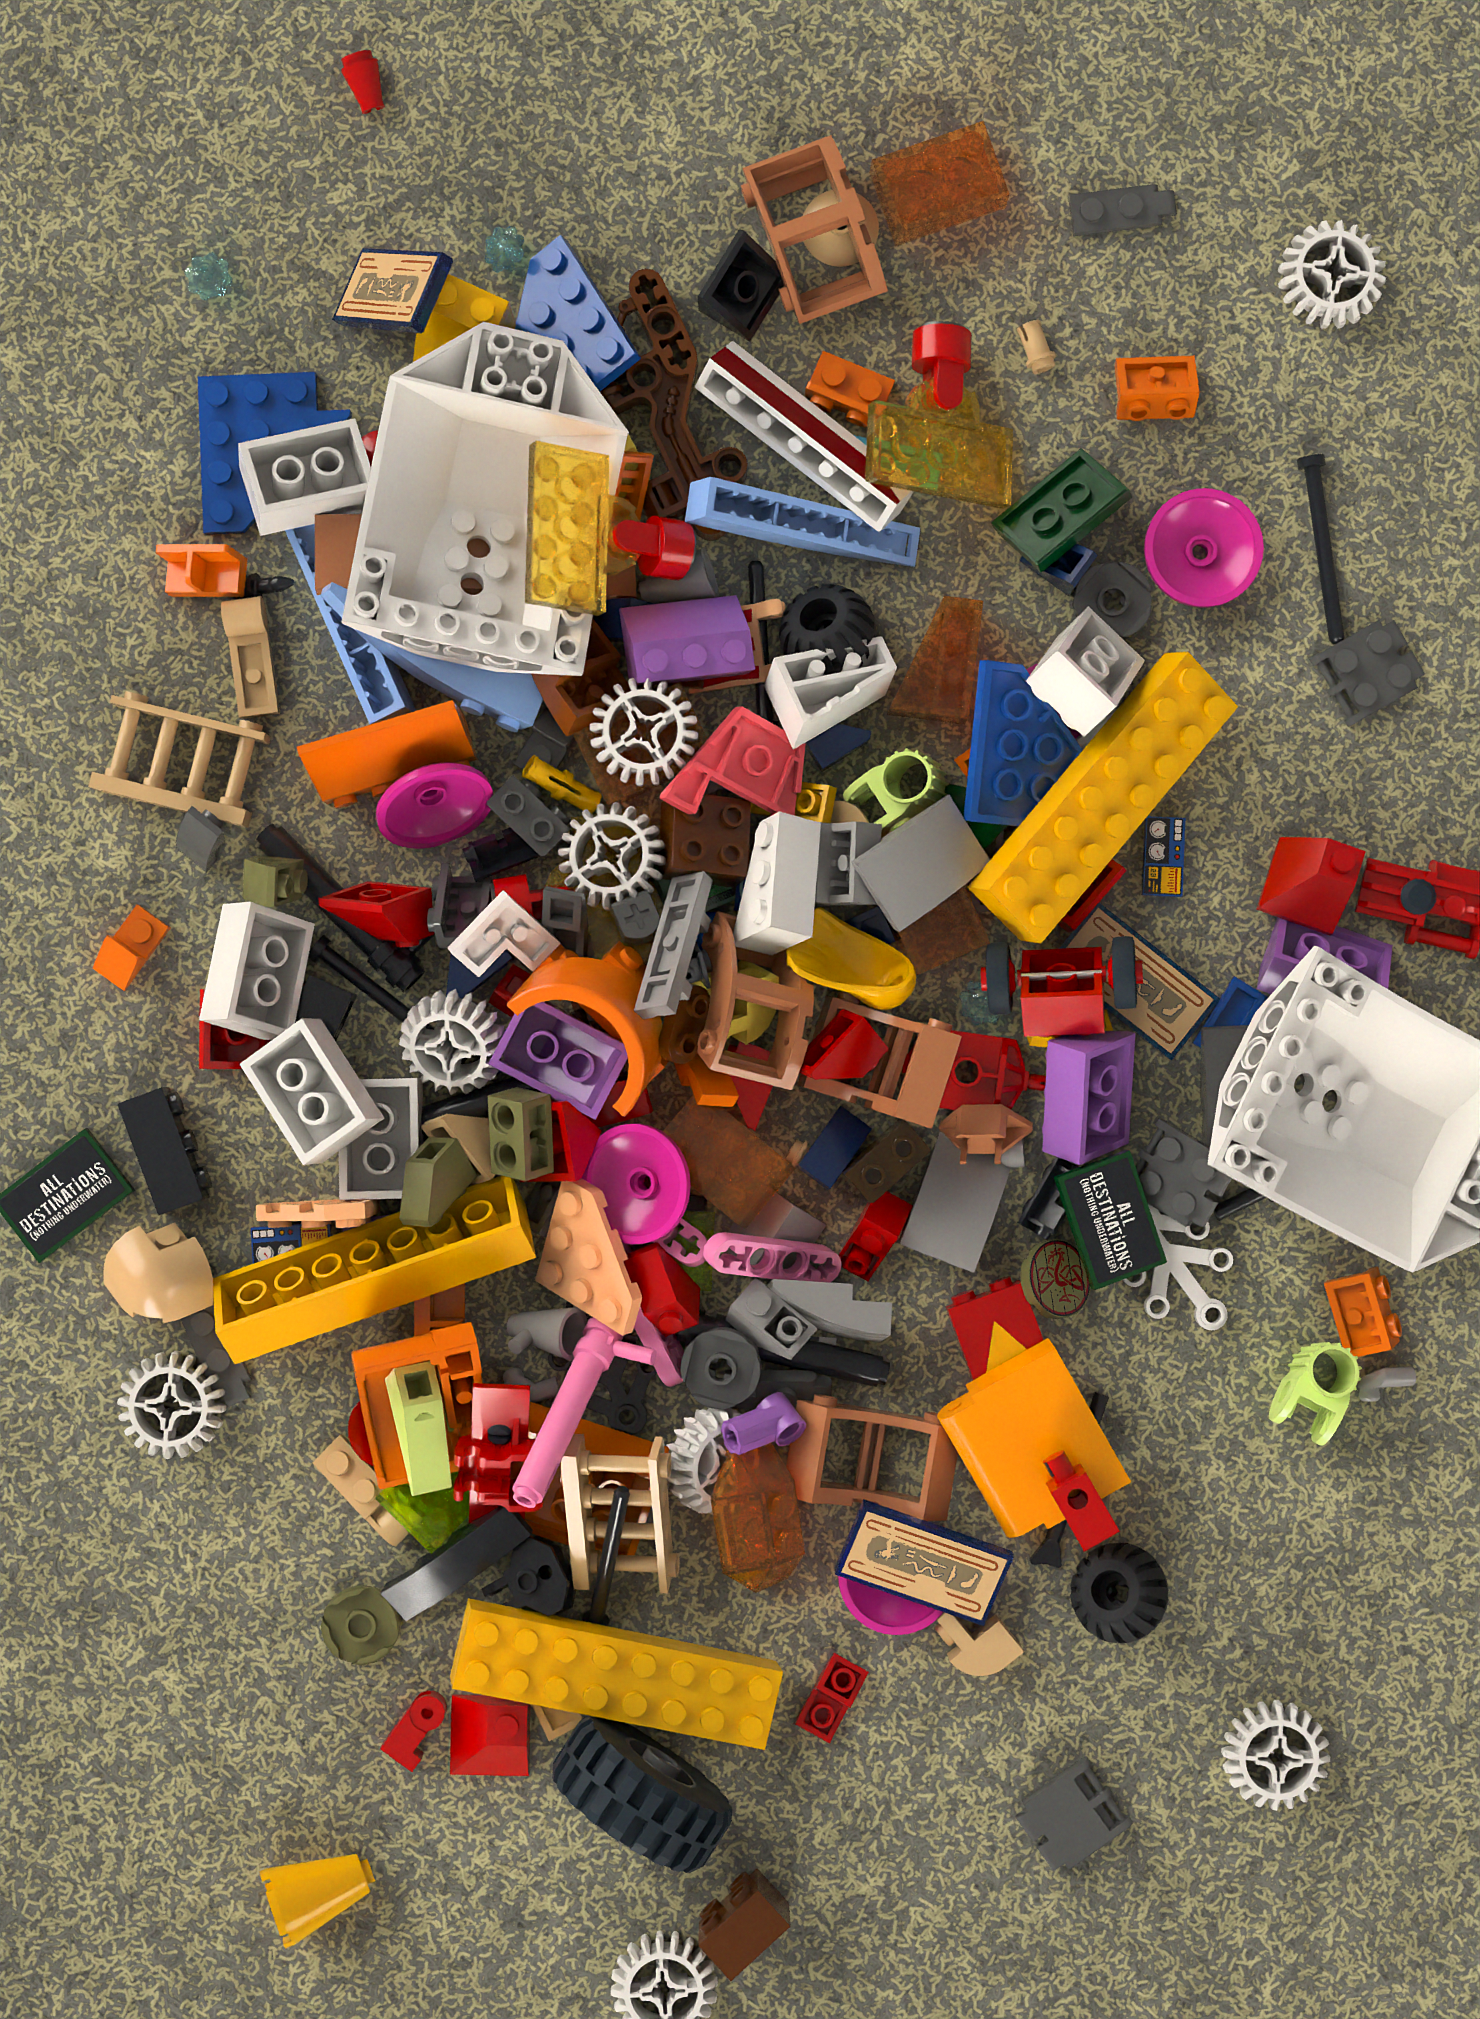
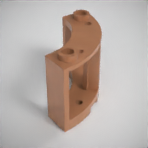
(795, 171)
(791, 997)
(925, 1074)
(808, 1455)

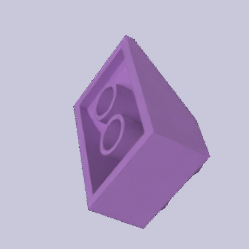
(561, 1056)

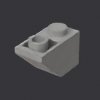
(769, 1321)

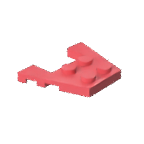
(747, 759)

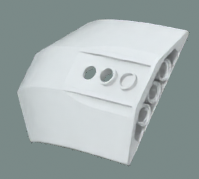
(456, 470)
(1399, 1147)

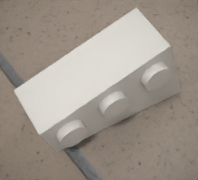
(814, 702)
(779, 885)

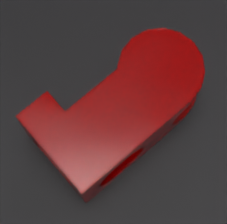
(422, 1716)

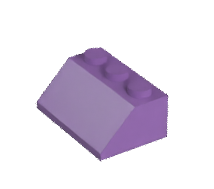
(686, 640)
(1292, 942)
(1088, 1094)

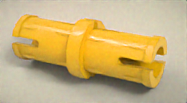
(539, 773)

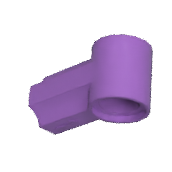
(771, 1421)

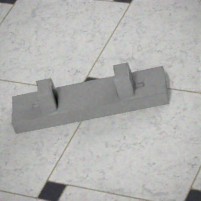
(673, 946)

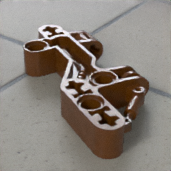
(670, 403)

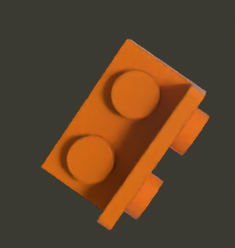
(1156, 387)
(846, 388)
(1363, 1312)

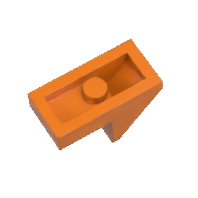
(130, 947)

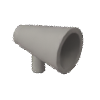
(697, 584)
(548, 1330)

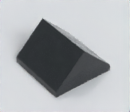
(741, 287)

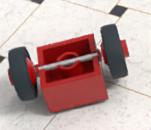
(1062, 986)

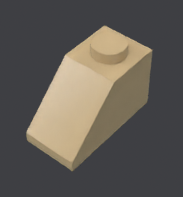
(473, 1137)

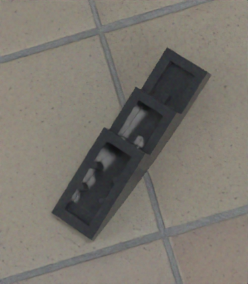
(456, 1562)

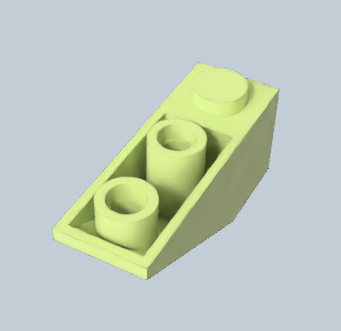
(420, 1426)

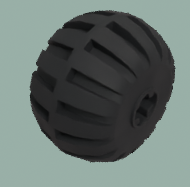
(827, 620)
(1095, 1591)

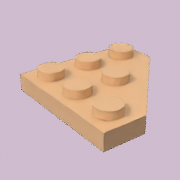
(318, 1212)
(586, 1258)

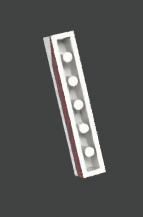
(798, 433)

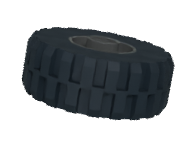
(642, 1793)

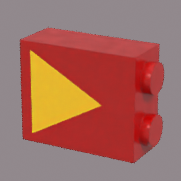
(993, 1325)

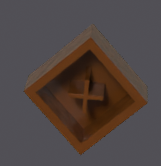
(707, 841)
(743, 1923)

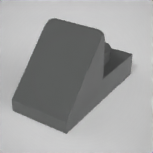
(545, 742)

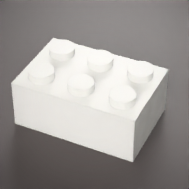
(305, 475)
(1085, 672)
(256, 970)
(311, 1091)
(377, 1159)

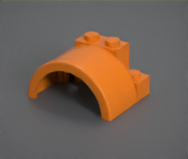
(609, 995)
(457, 1366)

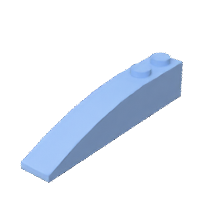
(797, 522)
(370, 672)
(503, 695)

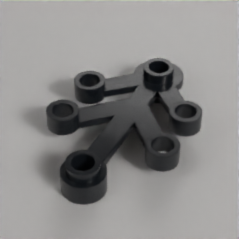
(620, 1400)

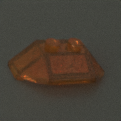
(757, 1519)

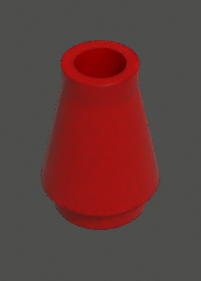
(363, 78)

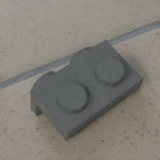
(527, 816)
(456, 905)

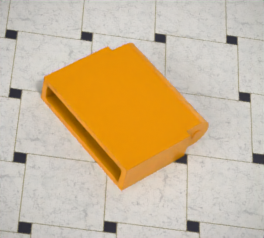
(1017, 1421)

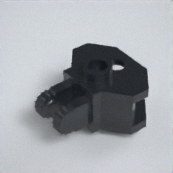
(531, 1580)

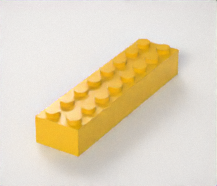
(1103, 797)
(369, 1271)
(615, 1674)

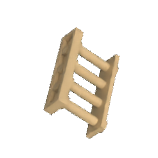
(154, 788)
(585, 1529)

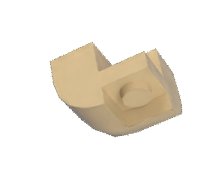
(159, 1274)

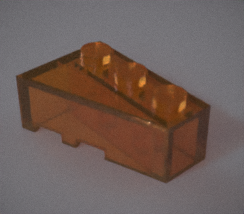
(944, 667)

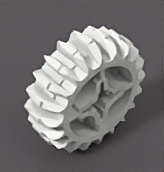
(1365, 274)
(627, 742)
(628, 848)
(440, 1051)
(168, 1421)
(698, 1458)
(1276, 1788)
(679, 1983)

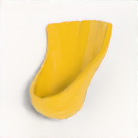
(853, 963)

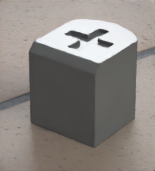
(636, 918)

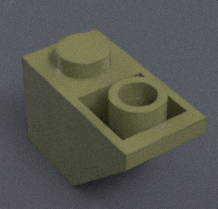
(273, 880)
(434, 1180)

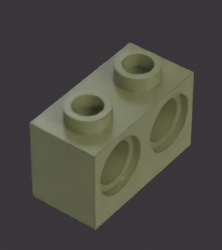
(520, 1133)

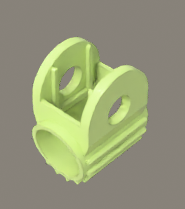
(885, 784)
(1301, 1388)

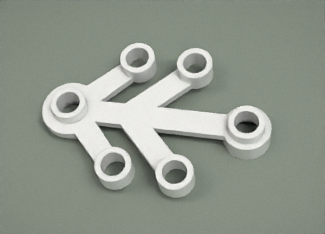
(1175, 1257)

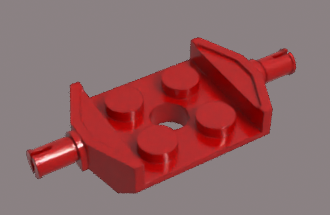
(999, 1072)

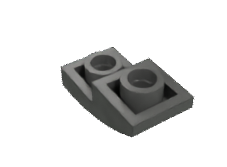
(200, 837)

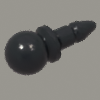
(256, 586)

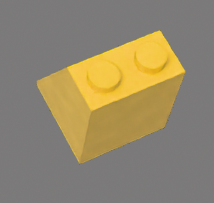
(459, 310)

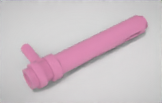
(591, 1358)

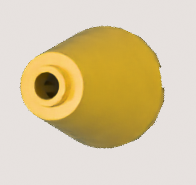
(314, 1892)

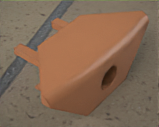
(984, 1129)

